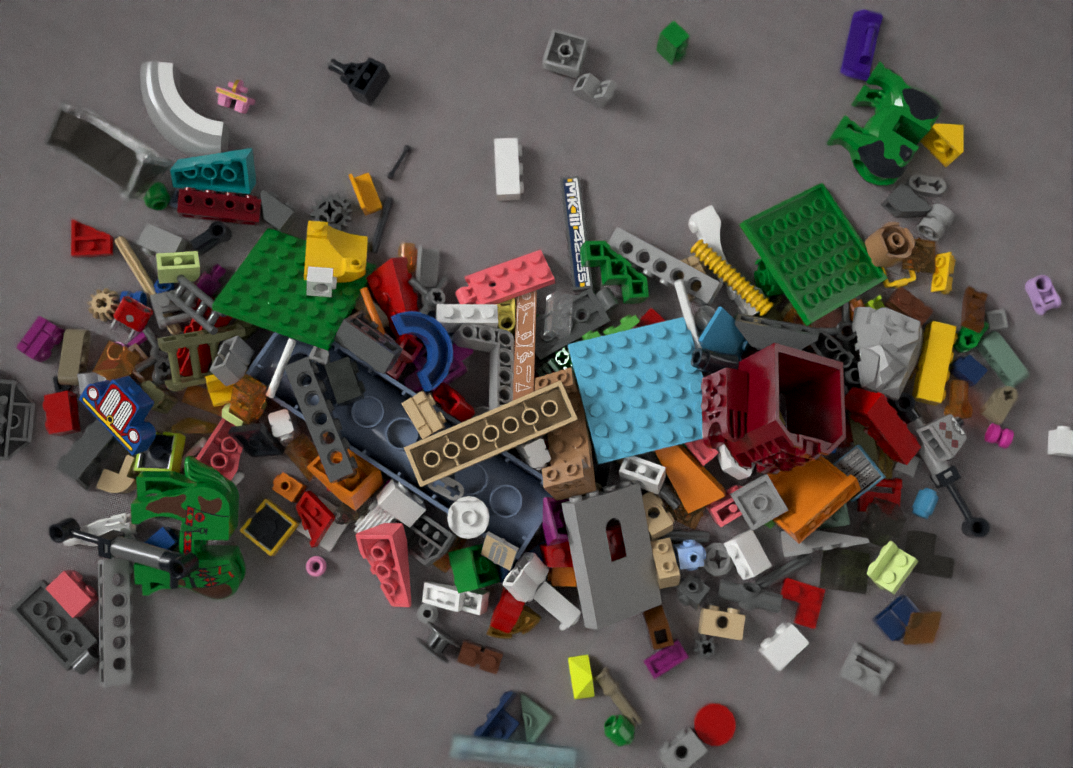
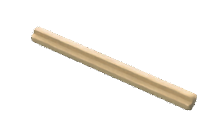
(142, 276)

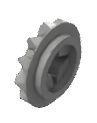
(724, 566)

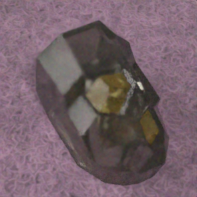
(345, 514)

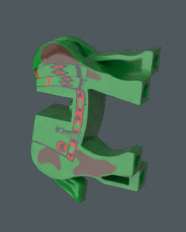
(208, 511)

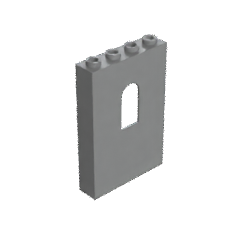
(609, 588)

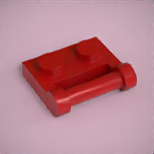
(895, 497)

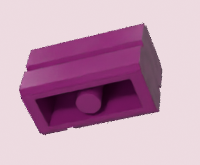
(40, 339)

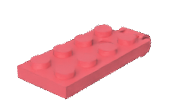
(511, 279)

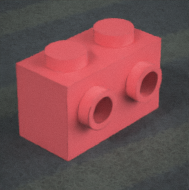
(724, 509)

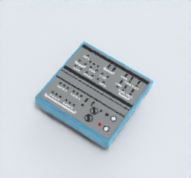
(862, 467)

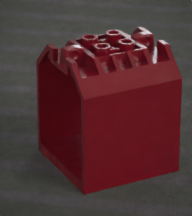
(813, 409)

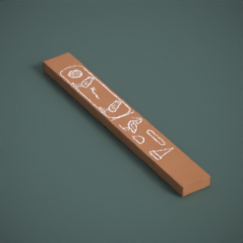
(525, 345)

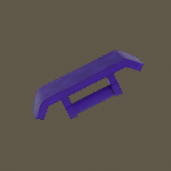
(861, 44)

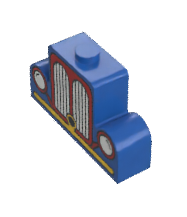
(122, 410)

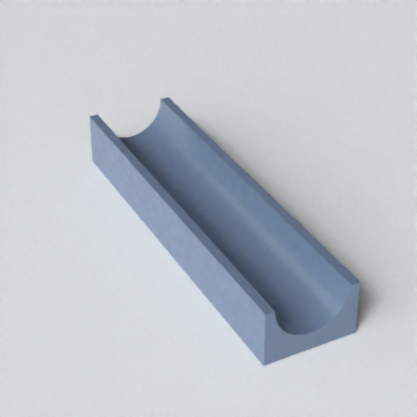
(381, 429)

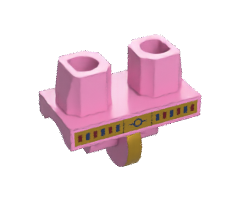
(226, 96)

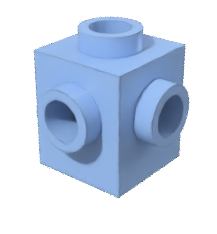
(689, 555)

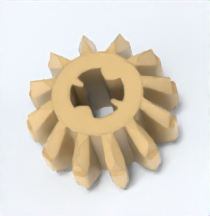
(97, 304)

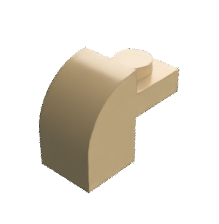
(119, 482)

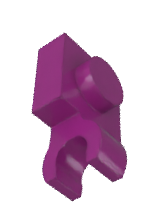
(209, 282)

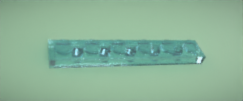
(512, 752)

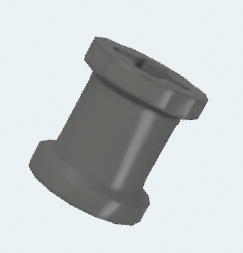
(159, 372)

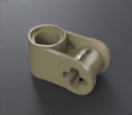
(997, 407)

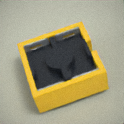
(269, 527)

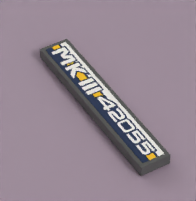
(575, 231)

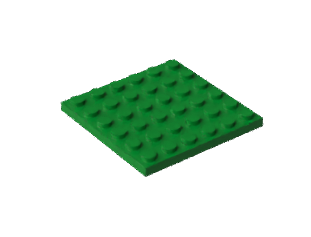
(813, 253)
(273, 293)

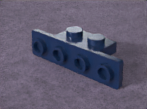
(499, 722)

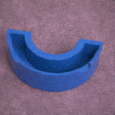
(436, 341)

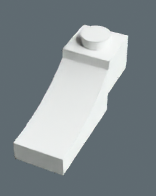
(448, 597)

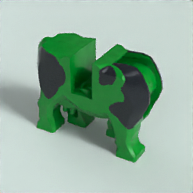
(892, 134)

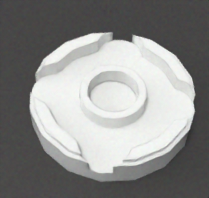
(468, 517)

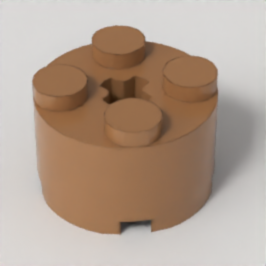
(889, 245)

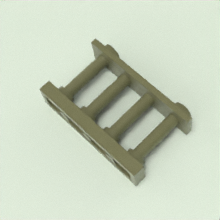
(191, 341)

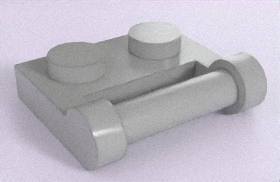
(163, 305)
(862, 675)

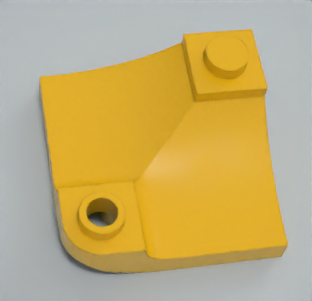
(336, 250)

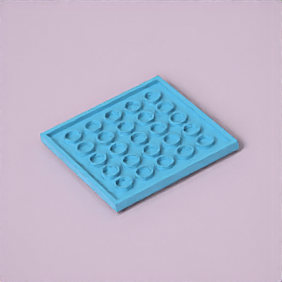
(639, 389)

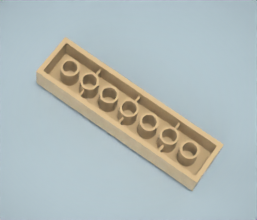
(490, 434)

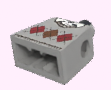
(943, 436)

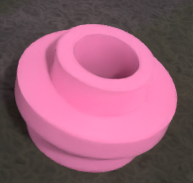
(310, 563)

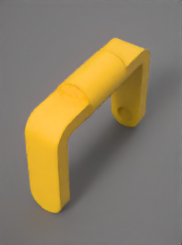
(901, 282)

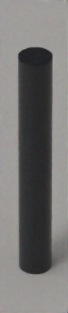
(381, 224)

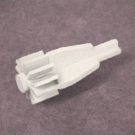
(117, 522)

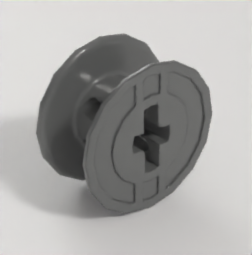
(437, 642)

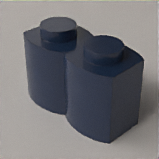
(895, 617)

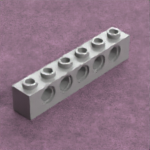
(709, 288)
(107, 631)

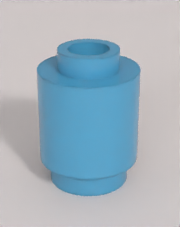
(925, 503)

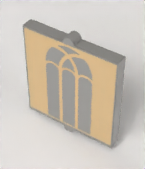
(499, 551)

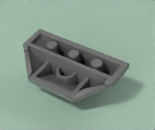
(763, 332)
(15, 419)
(428, 539)

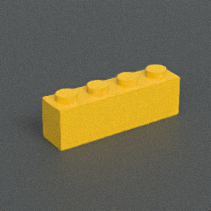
(934, 363)

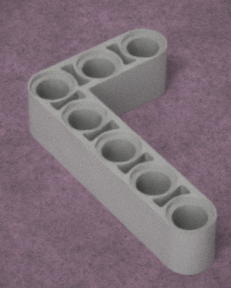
(497, 350)

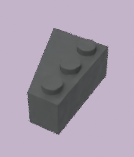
(368, 343)

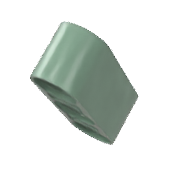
(1002, 359)

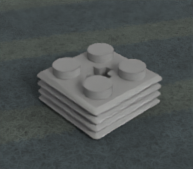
(559, 44)

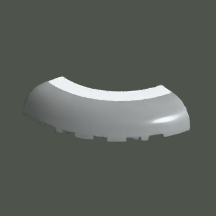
(173, 118)

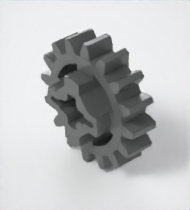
(339, 213)

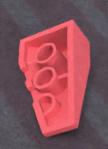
(221, 451)
(387, 554)

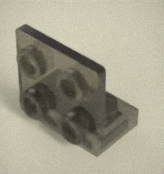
(844, 570)

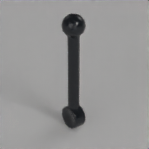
(407, 148)

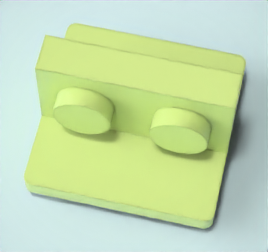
(891, 568)

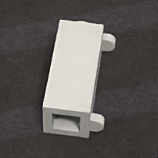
(557, 605)

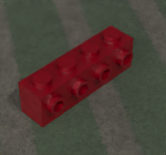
(219, 207)

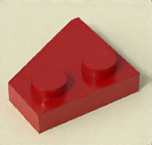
(89, 241)
(314, 516)

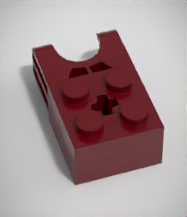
(724, 406)

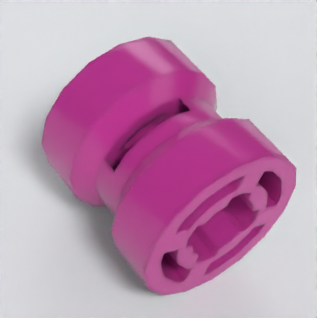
(1000, 436)

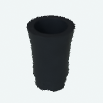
(713, 361)

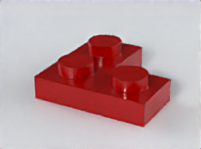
(808, 599)

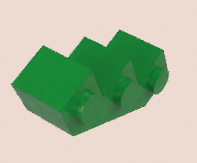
(615, 271)

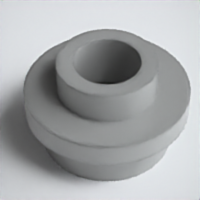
(434, 613)

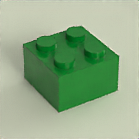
(472, 569)

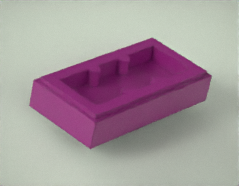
(665, 659)

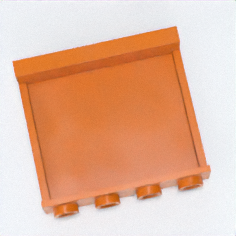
(811, 496)

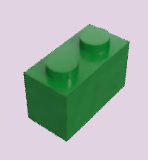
(673, 43)

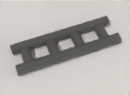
(186, 306)

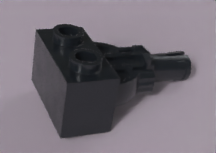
(362, 79)

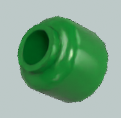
(157, 197)
(619, 730)

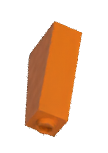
(689, 478)

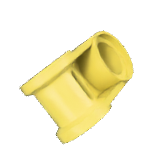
(507, 313)

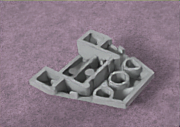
(887, 349)

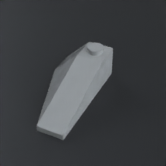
(819, 541)

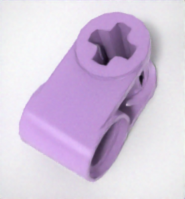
(1043, 295)

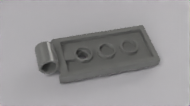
(596, 317)
(52, 624)

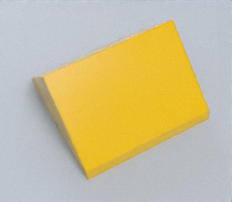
(945, 142)

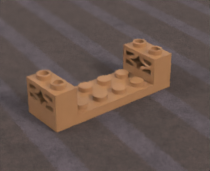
(569, 446)

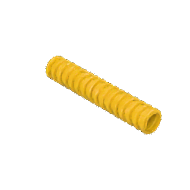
(731, 277)

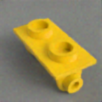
(943, 267)

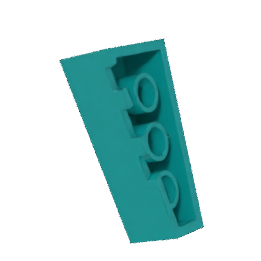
(217, 172)

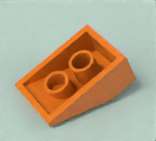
(352, 490)

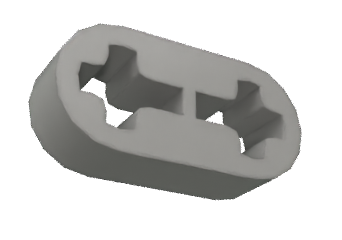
(925, 185)
(446, 493)

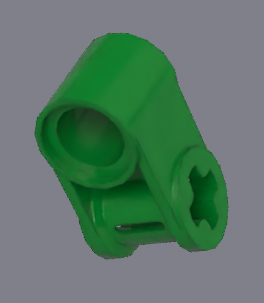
(968, 338)

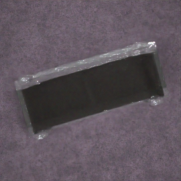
(106, 150)

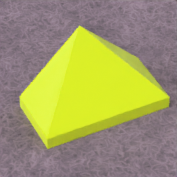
(581, 676)

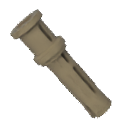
(611, 689)

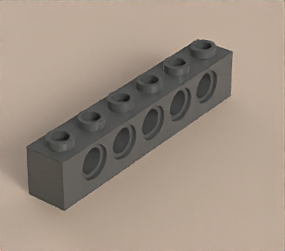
(296, 374)

